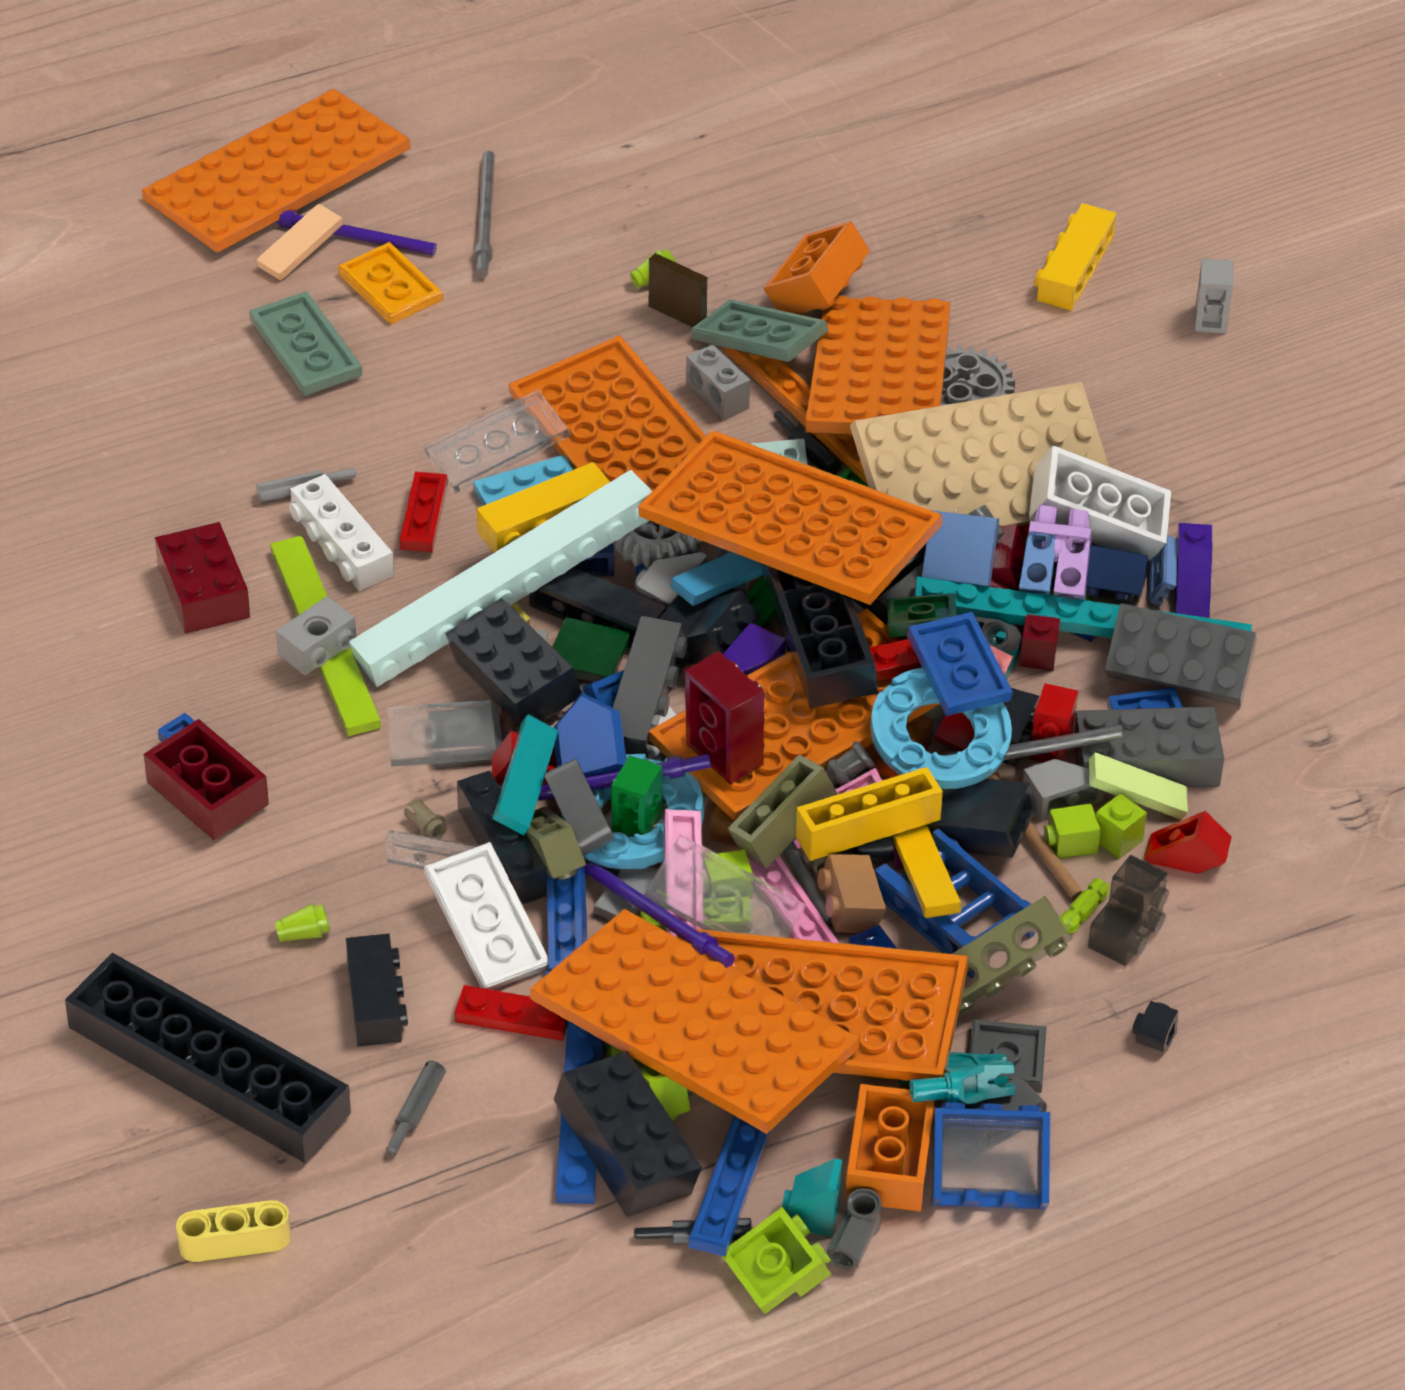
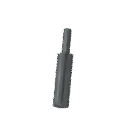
(416, 1103)

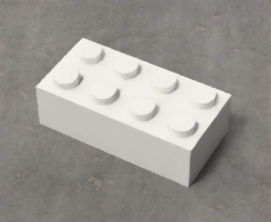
(1121, 508)

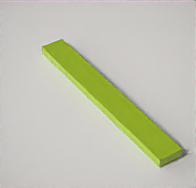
(341, 671)

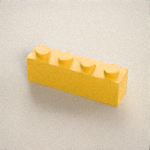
(1075, 256)
(523, 511)
(868, 813)

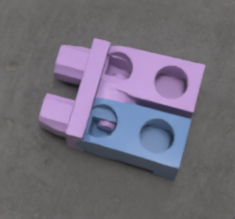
(1061, 544)

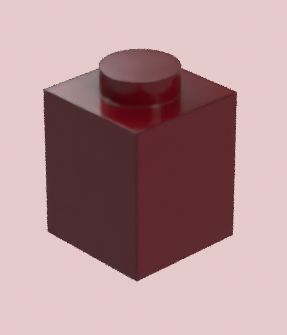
(1039, 642)

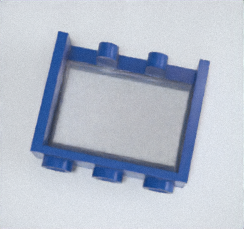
(991, 1157)

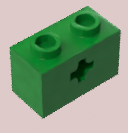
(636, 797)

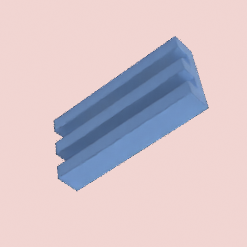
(1163, 572)

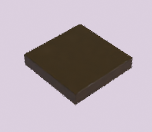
(677, 290)

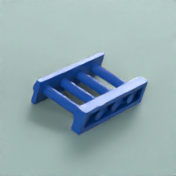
(946, 930)

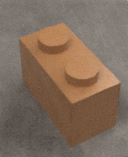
(851, 893)

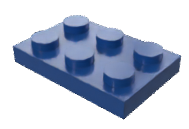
(959, 663)

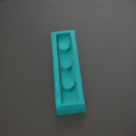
(525, 774)

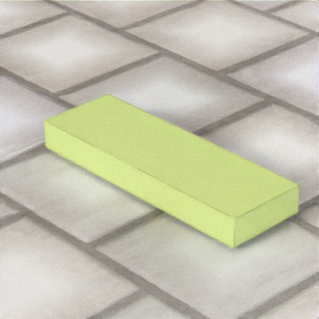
(1138, 785)

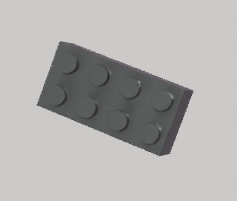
(1180, 654)
(1163, 741)

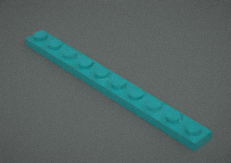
(1013, 605)

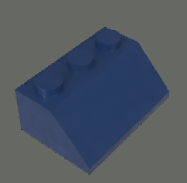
(1115, 573)

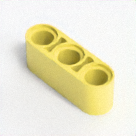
(233, 1231)

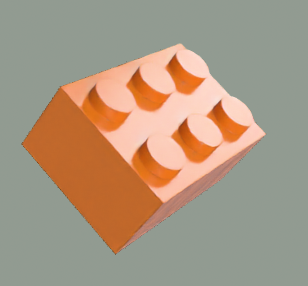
(817, 269)
(890, 1146)

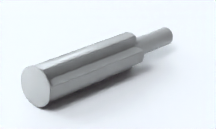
(281, 487)

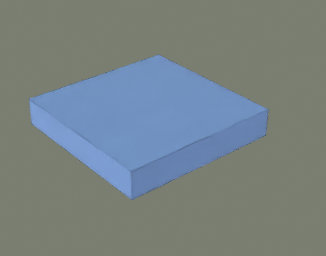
(962, 549)

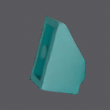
(816, 1197)

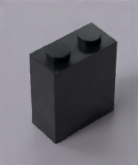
(987, 816)

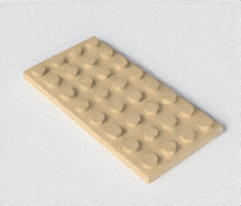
(976, 449)

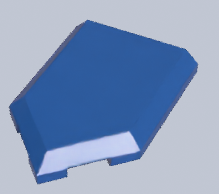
(592, 736)

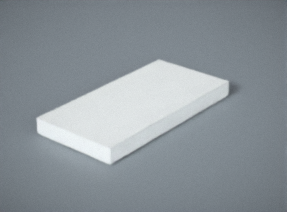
(487, 917)

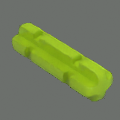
(1085, 904)

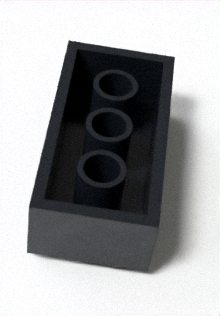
(513, 663)
(627, 1133)

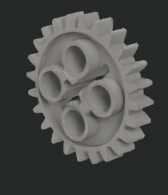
(974, 376)

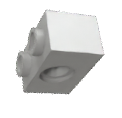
(315, 635)

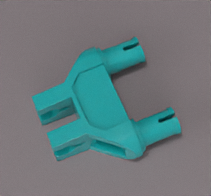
(966, 1080)

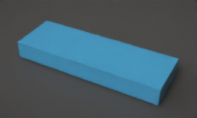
(715, 577)

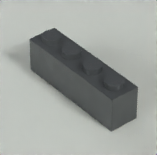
(647, 679)

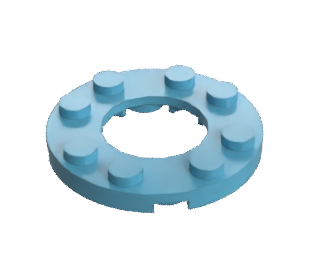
(901, 754)
(646, 849)

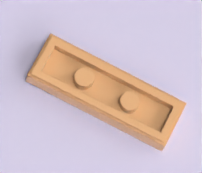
(299, 242)

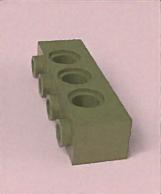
(1007, 937)

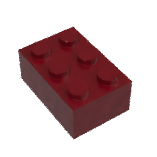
(202, 577)
(725, 716)
(206, 779)

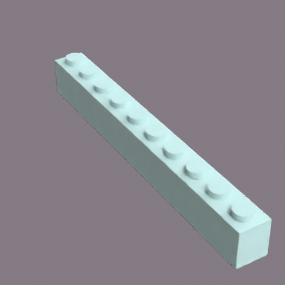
(506, 574)

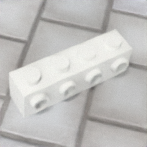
(341, 532)

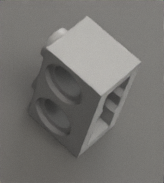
(1214, 296)
(717, 382)

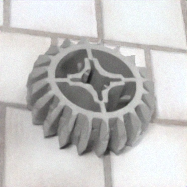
(647, 545)

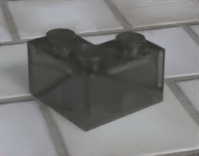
(1132, 911)

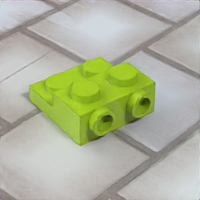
(777, 1260)

